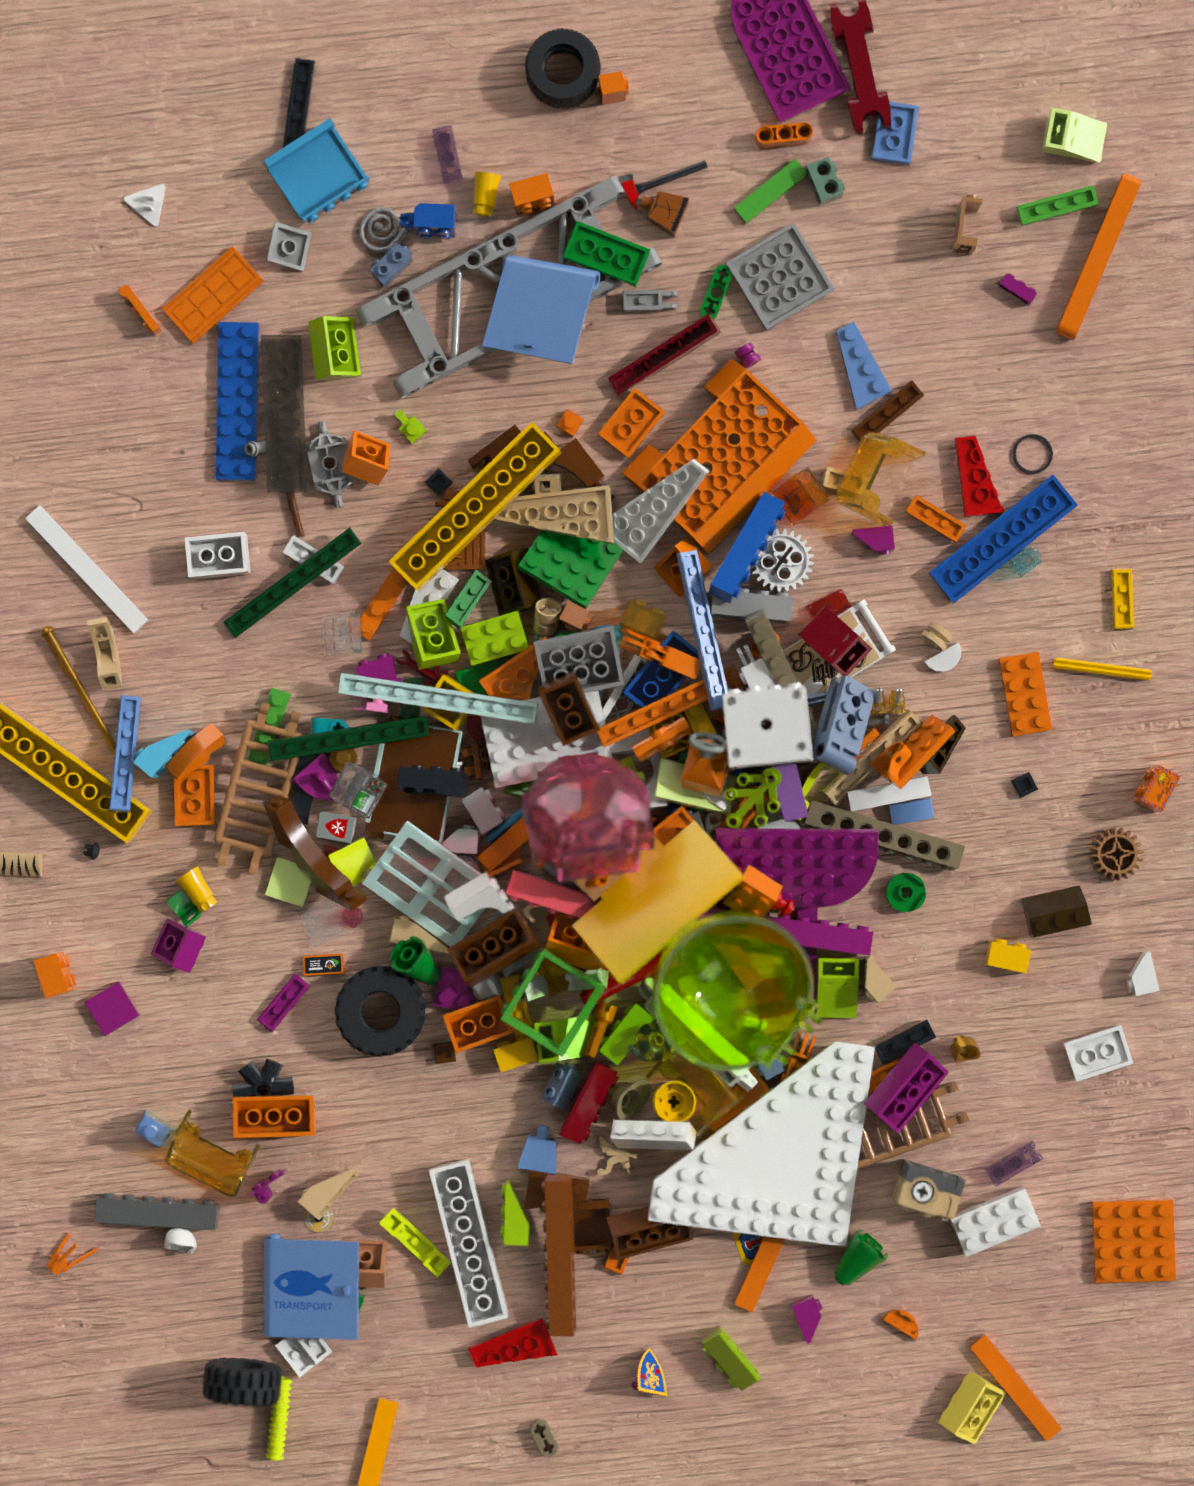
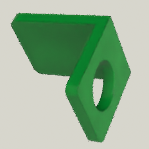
(183, 907)

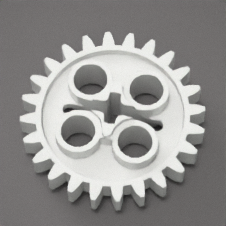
(796, 570)

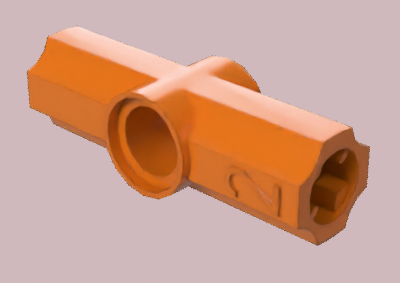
(661, 739)

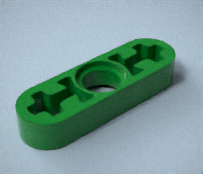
(726, 280)

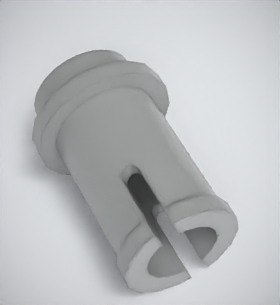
(253, 448)

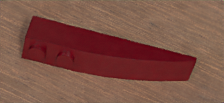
(665, 354)

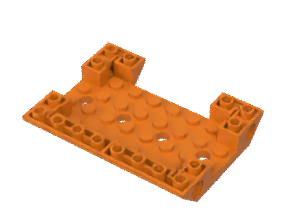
(740, 471)

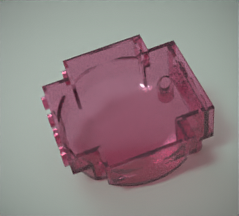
(588, 817)

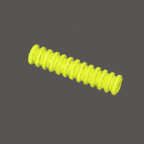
(279, 1422)

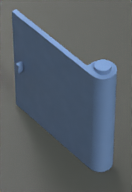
(540, 307)

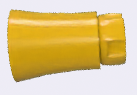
(485, 193)
(197, 889)

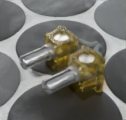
(896, 701)

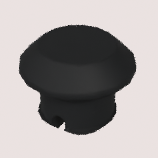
(92, 851)

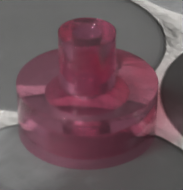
(353, 917)

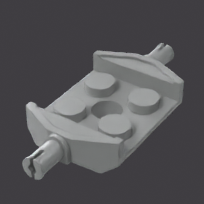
(327, 480)

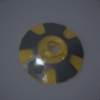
(647, 1043)

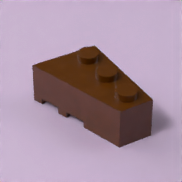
(534, 1194)

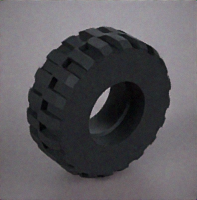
(349, 1011)

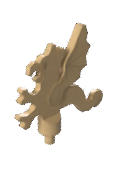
(621, 1155)

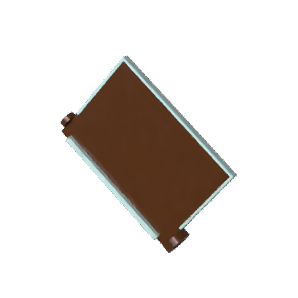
(396, 807)

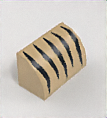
(21, 864)

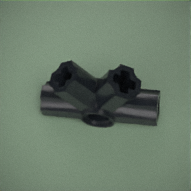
(267, 1076)

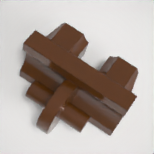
(473, 752)

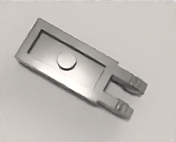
(647, 300)

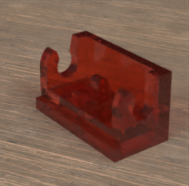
(836, 602)

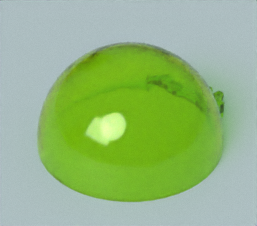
(733, 991)

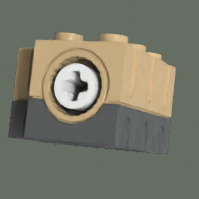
(928, 1190)

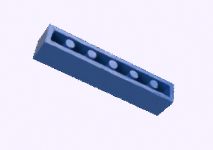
(747, 548)

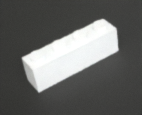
(653, 1135)

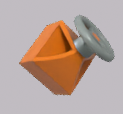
(706, 764)

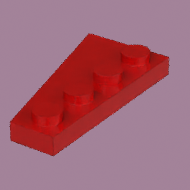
(518, 1344)

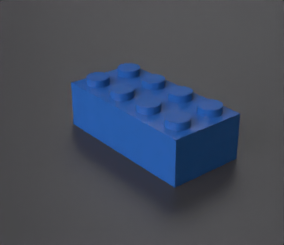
(657, 681)

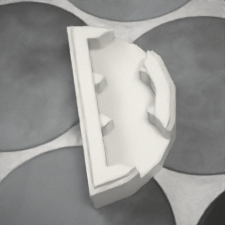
(945, 660)

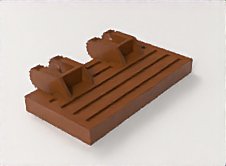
(473, 555)

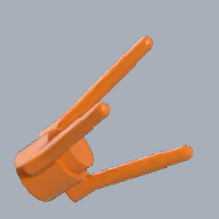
(59, 1262)

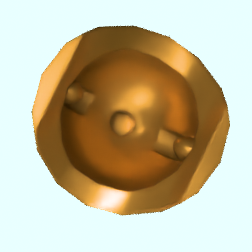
(339, 758)
(964, 1049)

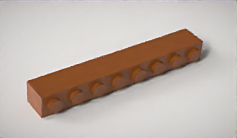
(560, 1255)

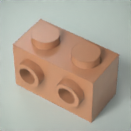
(575, 617)

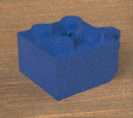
(431, 220)

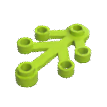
(755, 795)

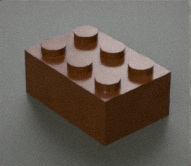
(568, 708)

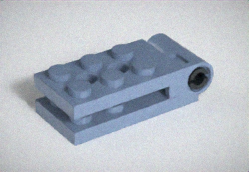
(843, 724)

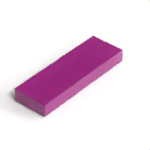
(283, 1002)

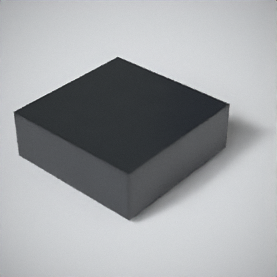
(438, 482)
(1024, 784)

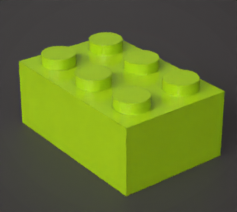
(494, 638)

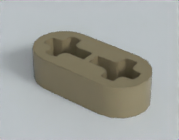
(540, 1440)

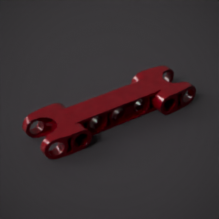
(867, 99)

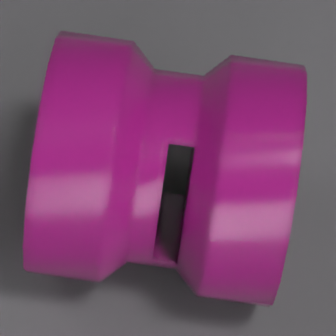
(747, 355)

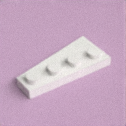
(438, 588)

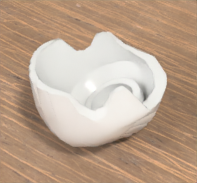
(180, 1240)

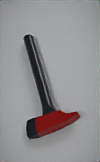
(634, 190)

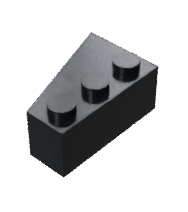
(432, 781)

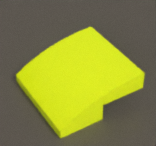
(353, 860)

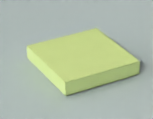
(289, 883)

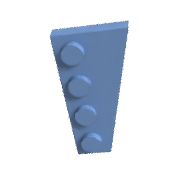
(862, 370)

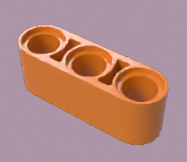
(792, 129)

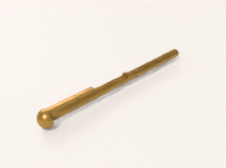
(46, 632)

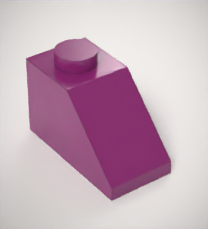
(876, 539)
(808, 1315)

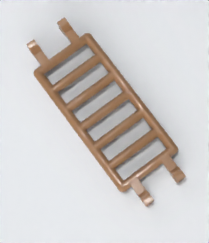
(235, 781)
(911, 1145)

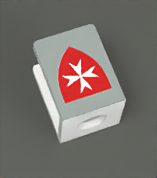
(336, 827)

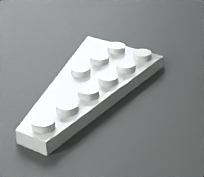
(648, 516)

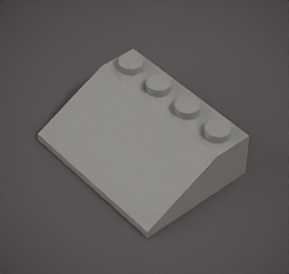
(588, 653)

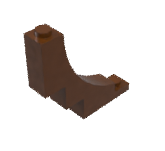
(572, 458)
(308, 857)

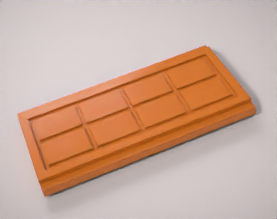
(213, 295)

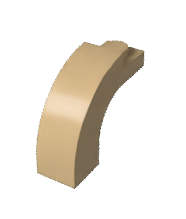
(106, 653)

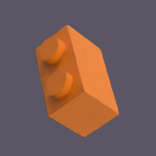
(613, 87)

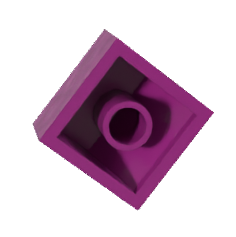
(178, 945)

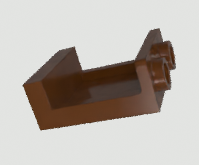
(591, 1226)

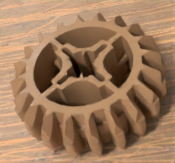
(1115, 844)

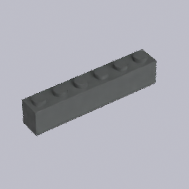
(157, 1212)

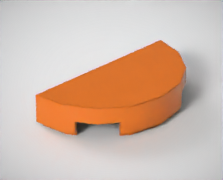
(903, 1322)

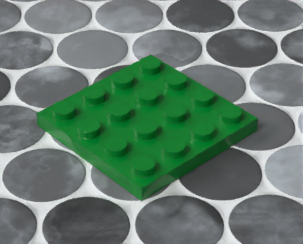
(570, 565)

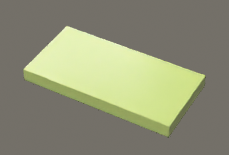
(669, 788)

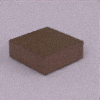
(444, 1052)

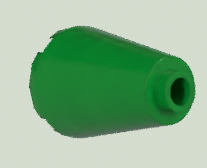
(415, 961)
(859, 1258)

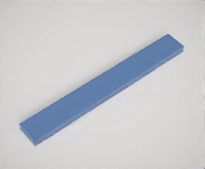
(703, 628)

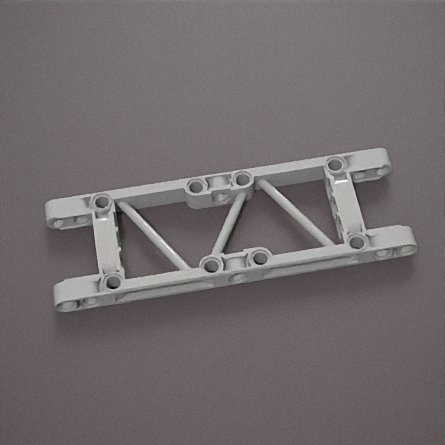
(487, 252)

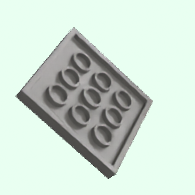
(780, 276)

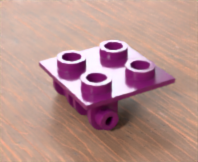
(262, 1190)

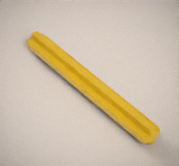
(1103, 669)

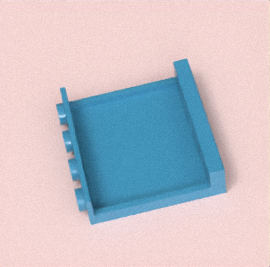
(316, 172)

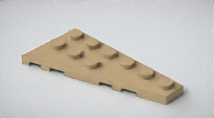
(573, 513)

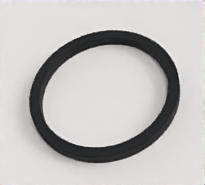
(1050, 451)

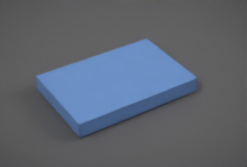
(897, 142)

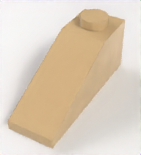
(405, 928)
(324, 1194)

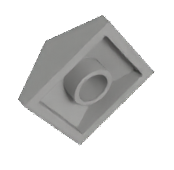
(288, 247)

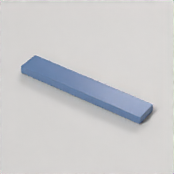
(124, 754)

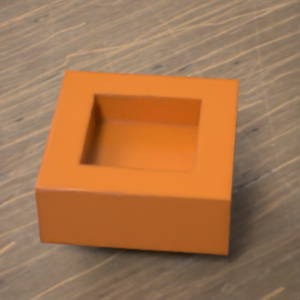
(570, 423)

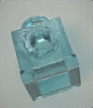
(1019, 563)

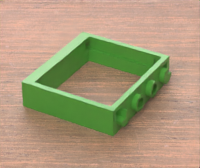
(518, 992)

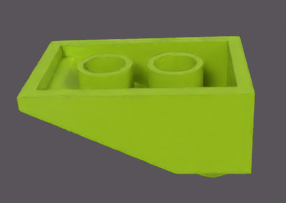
(432, 634)

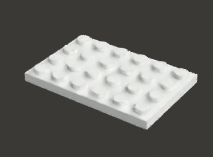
(524, 749)

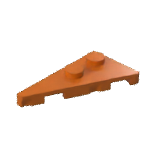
(749, 1099)

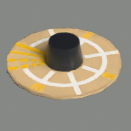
(318, 1225)

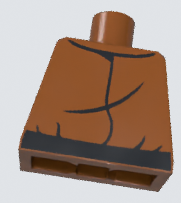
(665, 211)

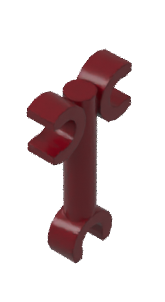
(433, 677)

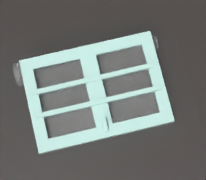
(417, 876)

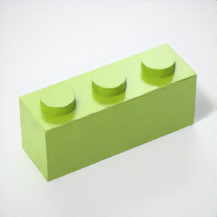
(624, 1033)

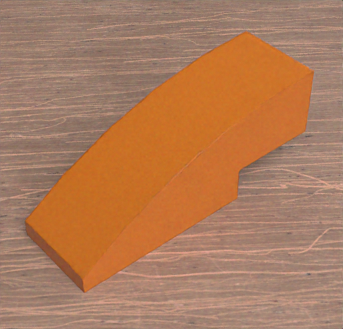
(195, 752)

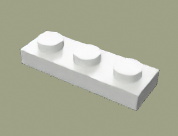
(302, 551)

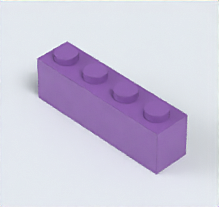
(790, 793)

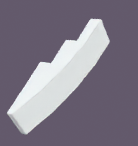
(889, 794)

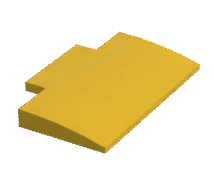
(653, 905)

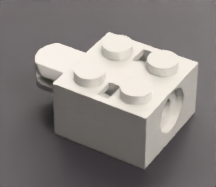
(756, 673)

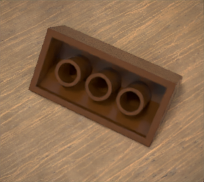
(493, 947)
(635, 1234)

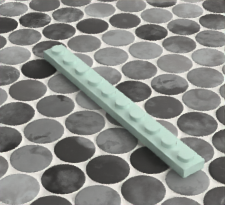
(438, 698)

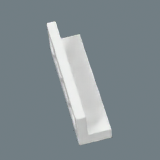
(619, 689)

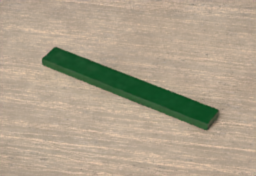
(292, 582)
(348, 738)

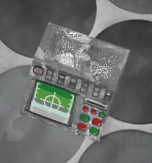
(358, 789)

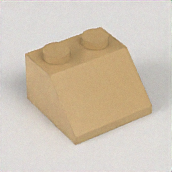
(875, 981)

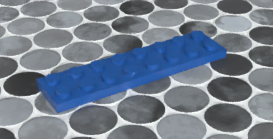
(237, 400)
(1003, 539)

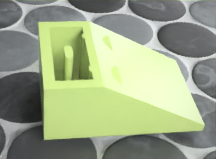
(1074, 135)

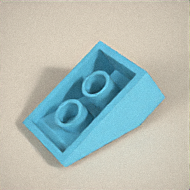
(156, 756)

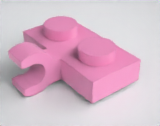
(376, 705)

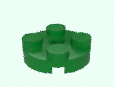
(917, 891)

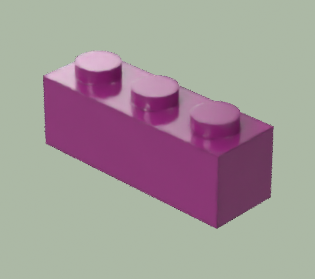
(1017, 288)

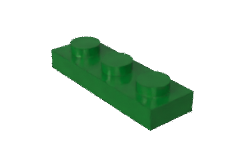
(467, 599)

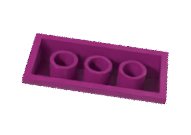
(906, 1088)

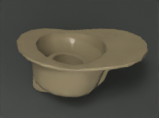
(630, 1099)

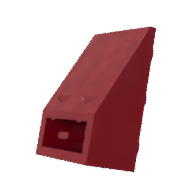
(835, 641)

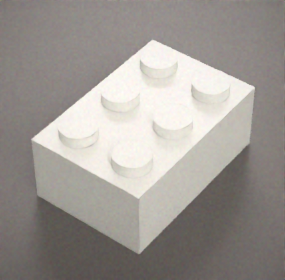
(217, 555)

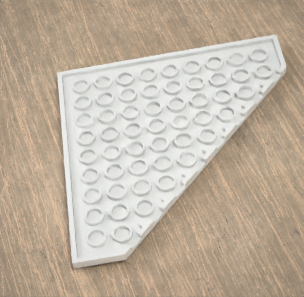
(781, 1162)

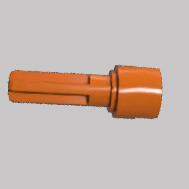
(602, 1019)

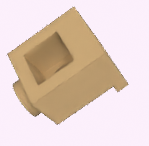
(555, 483)

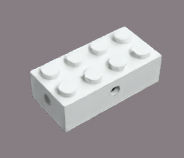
(994, 1221)

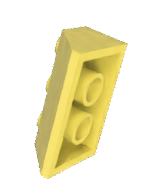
(972, 1407)

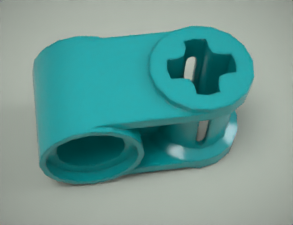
(325, 724)

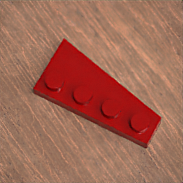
(976, 486)

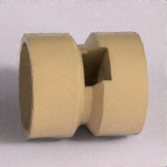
(546, 616)

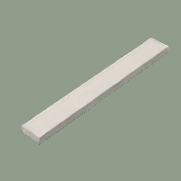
(87, 569)

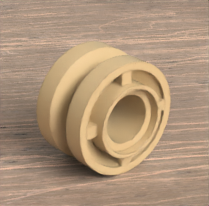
(937, 636)

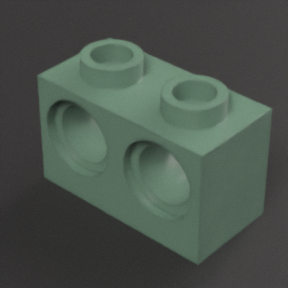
(819, 181)

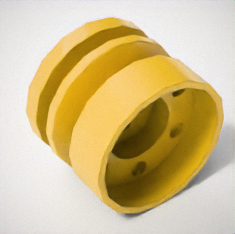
(682, 1093)

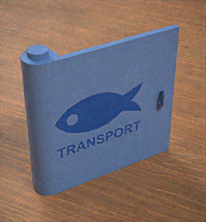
(310, 1288)

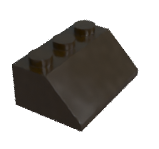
(510, 586)
(1056, 911)

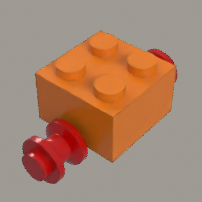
(757, 895)

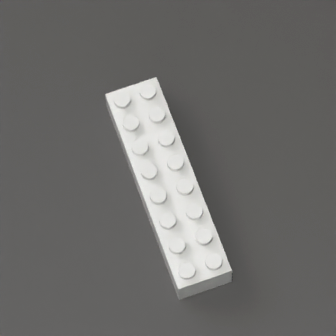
(469, 1242)

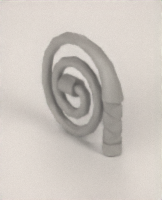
(378, 227)

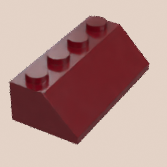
(588, 1102)

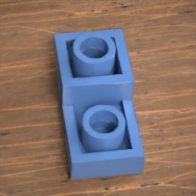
(911, 811)

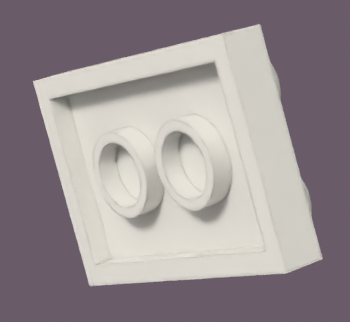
(1098, 1053)

